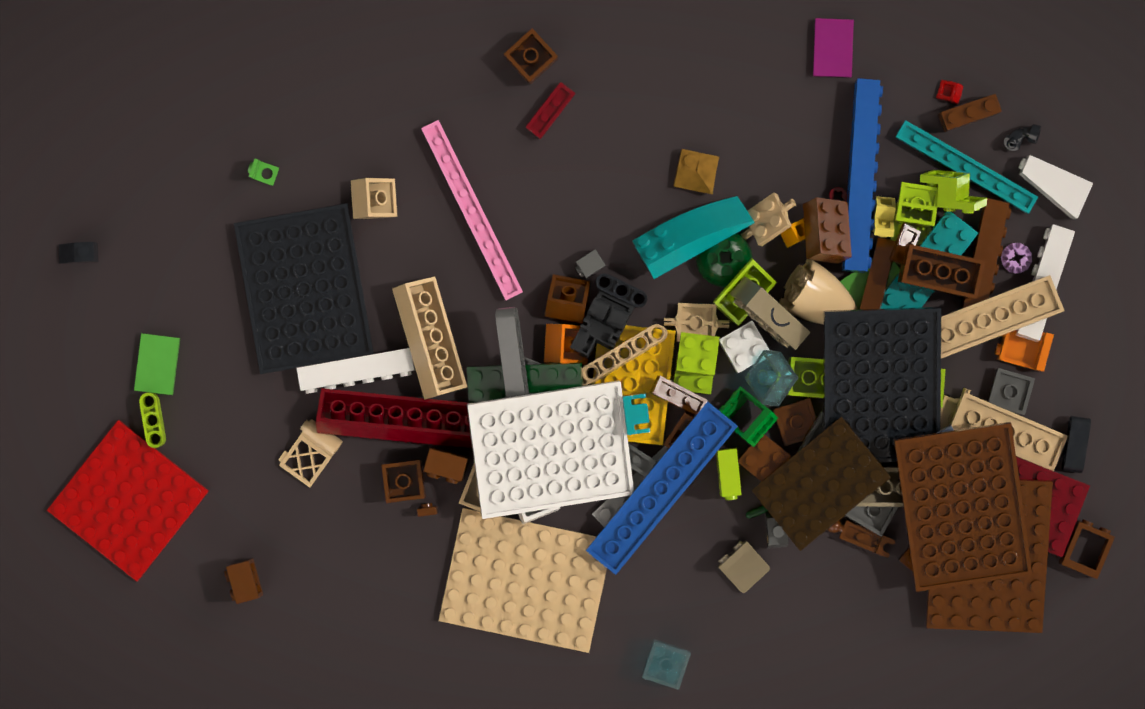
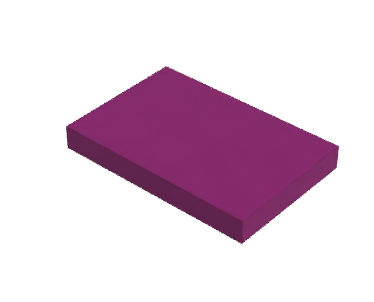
(833, 48)

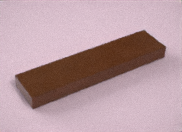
(878, 275)

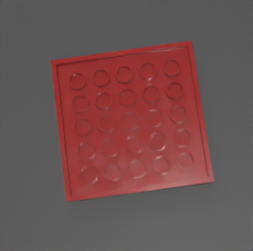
(128, 500)

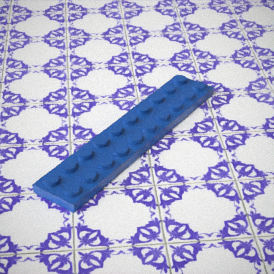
(661, 488)

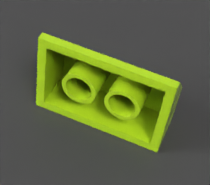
(724, 301)

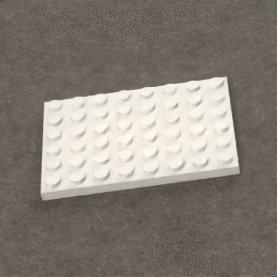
(550, 449)

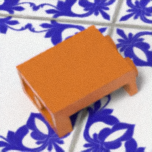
(1024, 351)

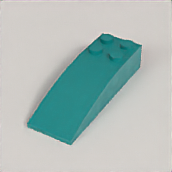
(691, 234)

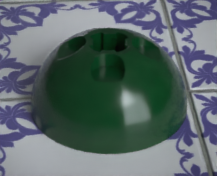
(711, 260)

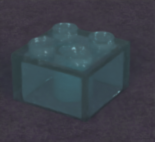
(771, 377)
(666, 664)

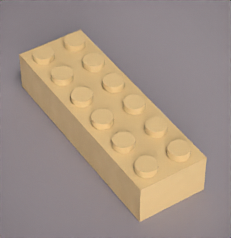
(429, 337)

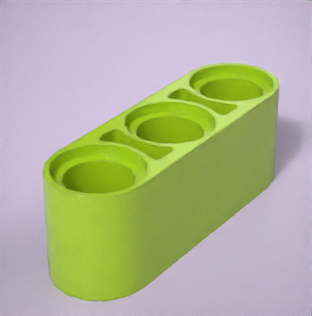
(158, 428)

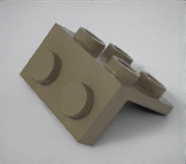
(743, 566)

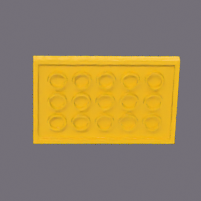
(639, 376)

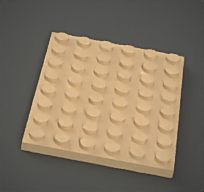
(523, 581)

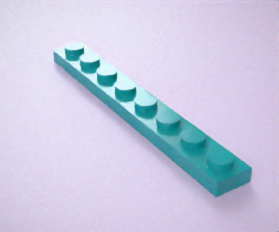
(960, 162)

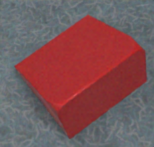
(950, 91)

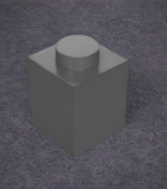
(589, 264)

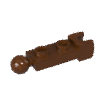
(862, 537)

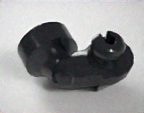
(1014, 140)

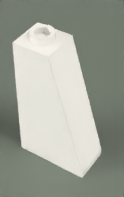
(1057, 185)

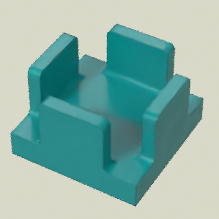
(635, 414)

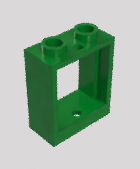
(761, 423)

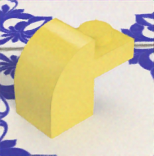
(884, 216)

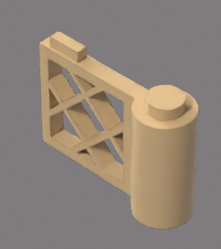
(323, 443)

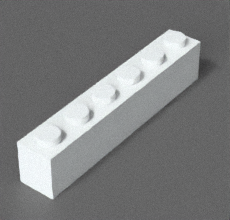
(1051, 263)
(356, 369)

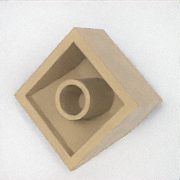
(373, 198)

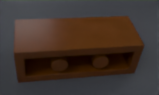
(970, 113)

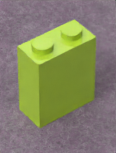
(728, 473)

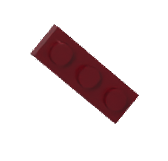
(550, 110)

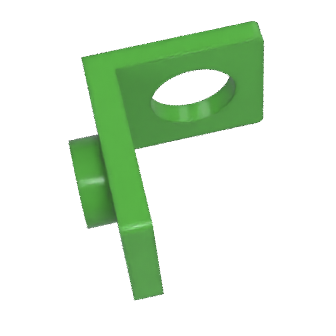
(255, 171)

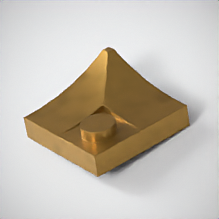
(696, 171)

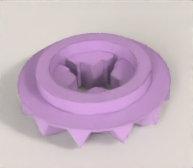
(1013, 266)

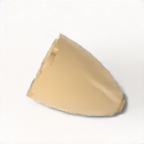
(812, 291)

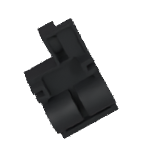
(602, 324)

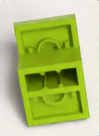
(953, 190)
(916, 208)
(696, 362)

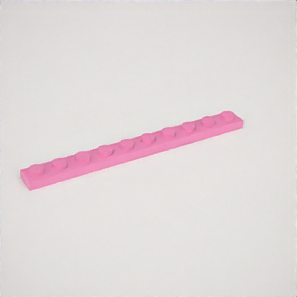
(472, 210)

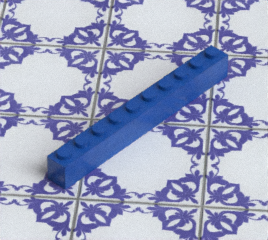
(861, 172)

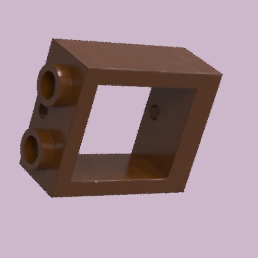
(1065, 560)

